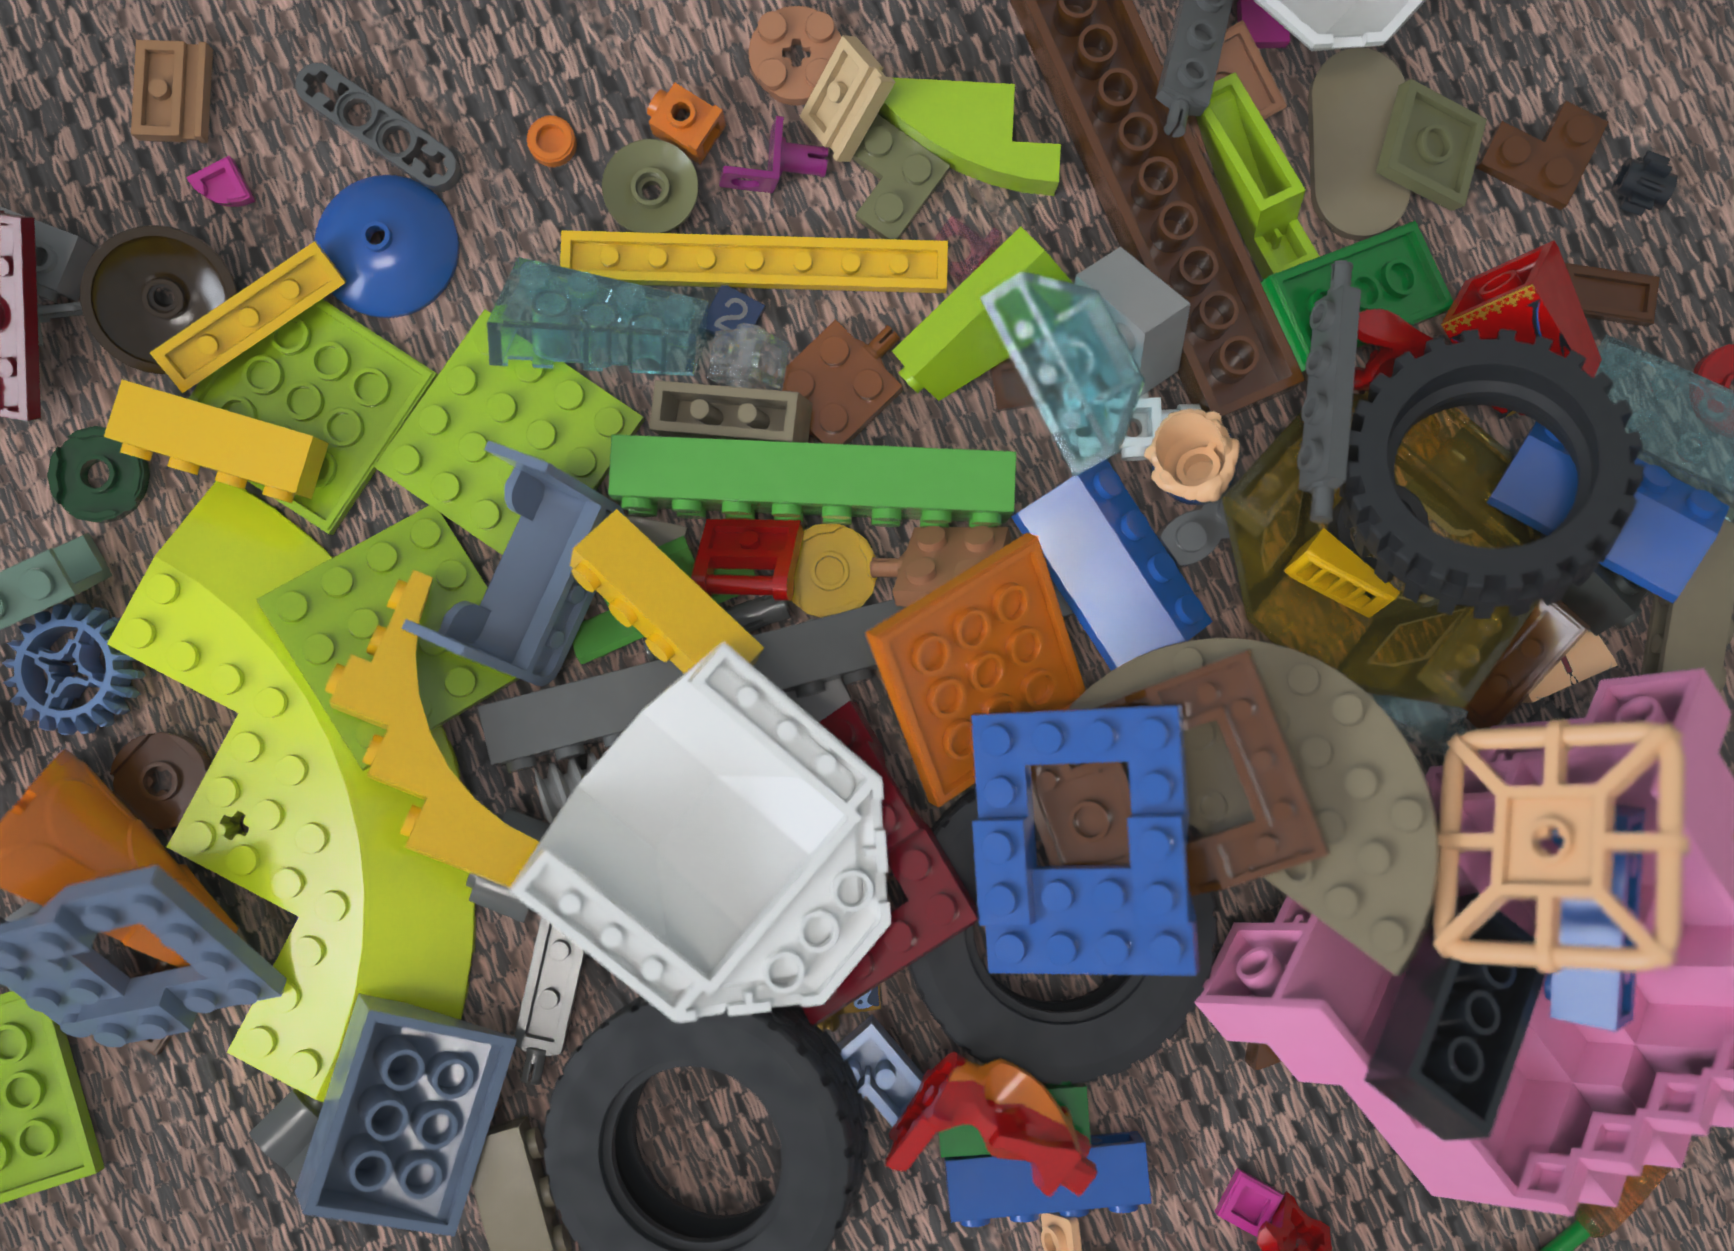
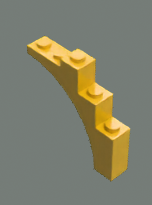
(386, 694)

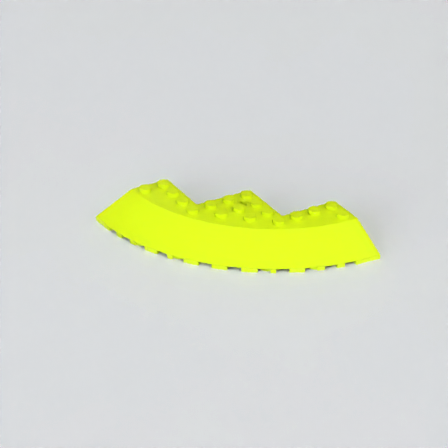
(318, 827)

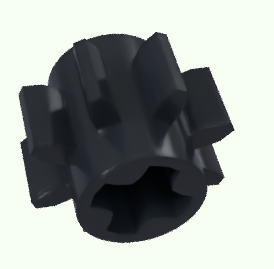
(1644, 183)

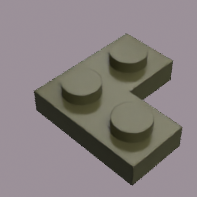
(906, 178)

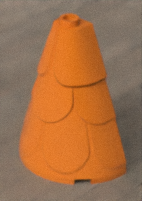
(79, 831)

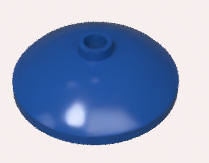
(411, 261)

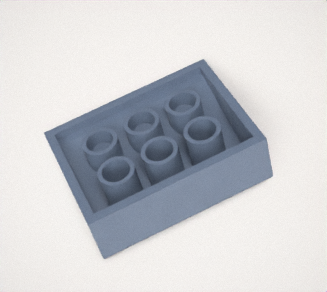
(404, 1118)

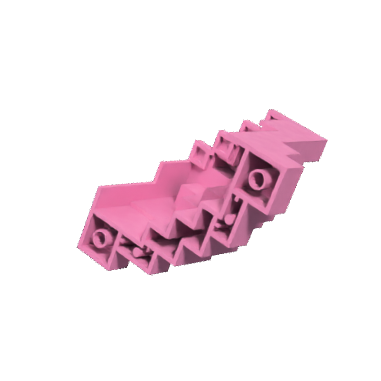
(1580, 1097)

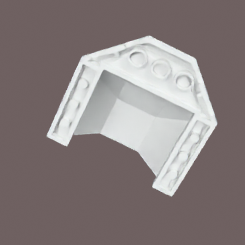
(719, 851)

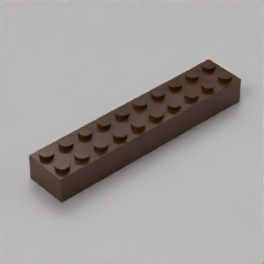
(1161, 197)

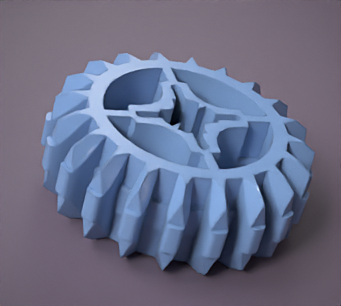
(53, 702)

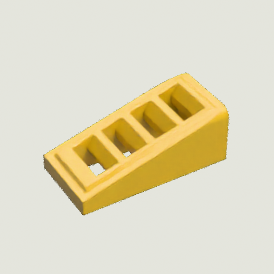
(1340, 574)

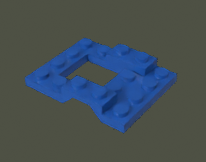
(1094, 915)

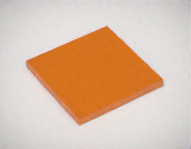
(975, 648)

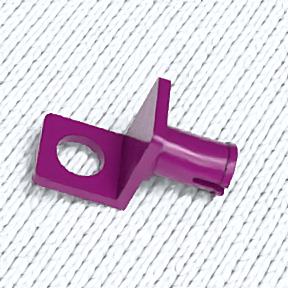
(782, 158)

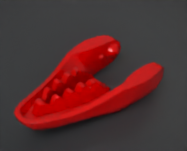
(1394, 338)

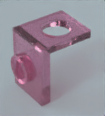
(980, 247)

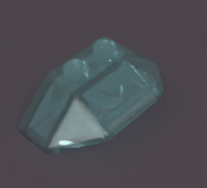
(1069, 362)

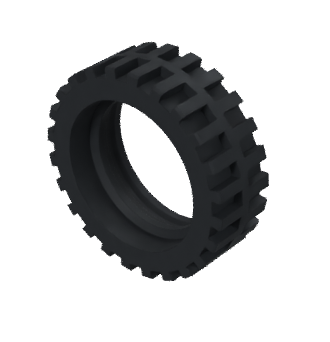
(1509, 377)

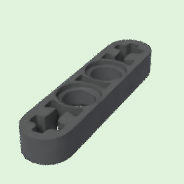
(378, 128)

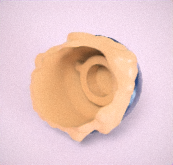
(1193, 456)

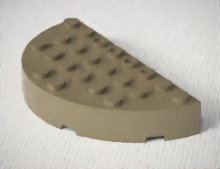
(1358, 776)

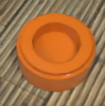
(551, 141)

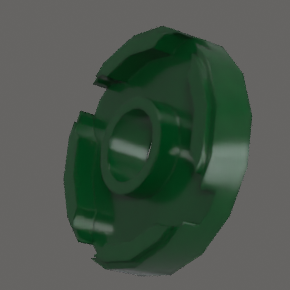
(70, 483)

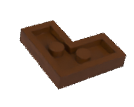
(1549, 166)

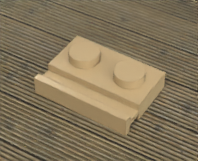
(846, 98)

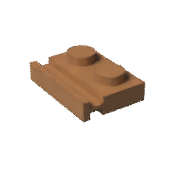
(171, 91)

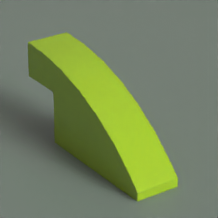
(973, 132)
(1255, 179)

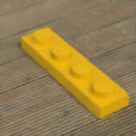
(248, 316)

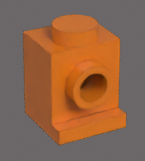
(696, 133)

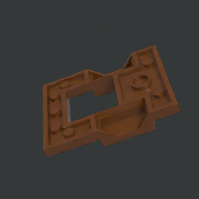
(1086, 805)

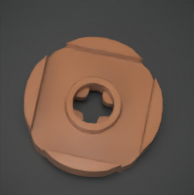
(780, 31)

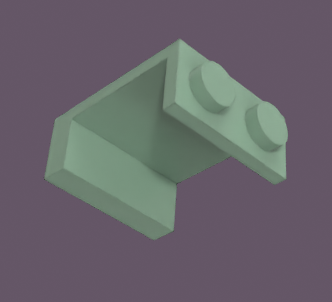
(50, 578)

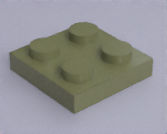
(1431, 145)

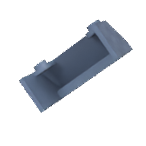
(532, 597)

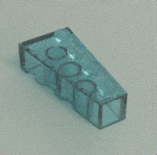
(594, 320)

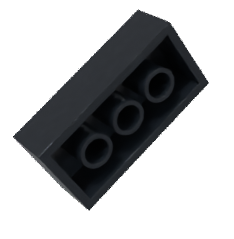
(1456, 1033)

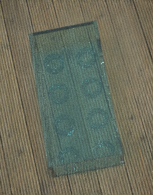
(1680, 417)

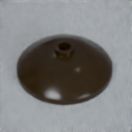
(123, 283)

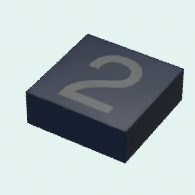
(731, 309)

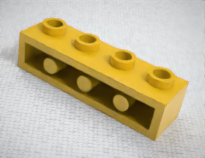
(217, 440)
(655, 595)

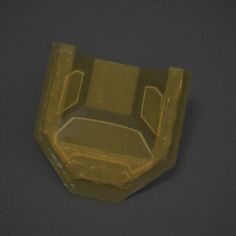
(1406, 645)

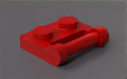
(749, 546)

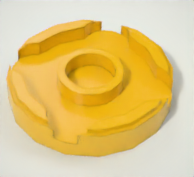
(839, 581)

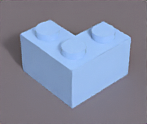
(881, 1068)

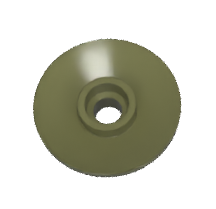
(647, 164)

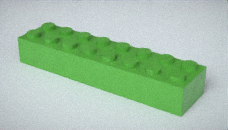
(811, 480)

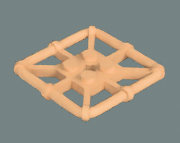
(1583, 864)

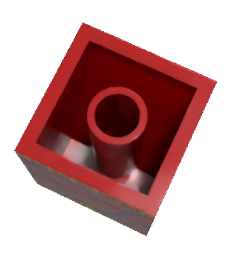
(1530, 297)

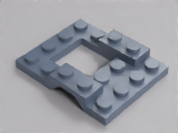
(60, 974)

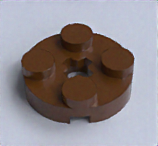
(135, 780)

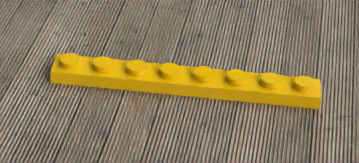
(759, 261)

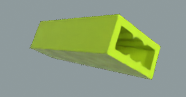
(959, 336)

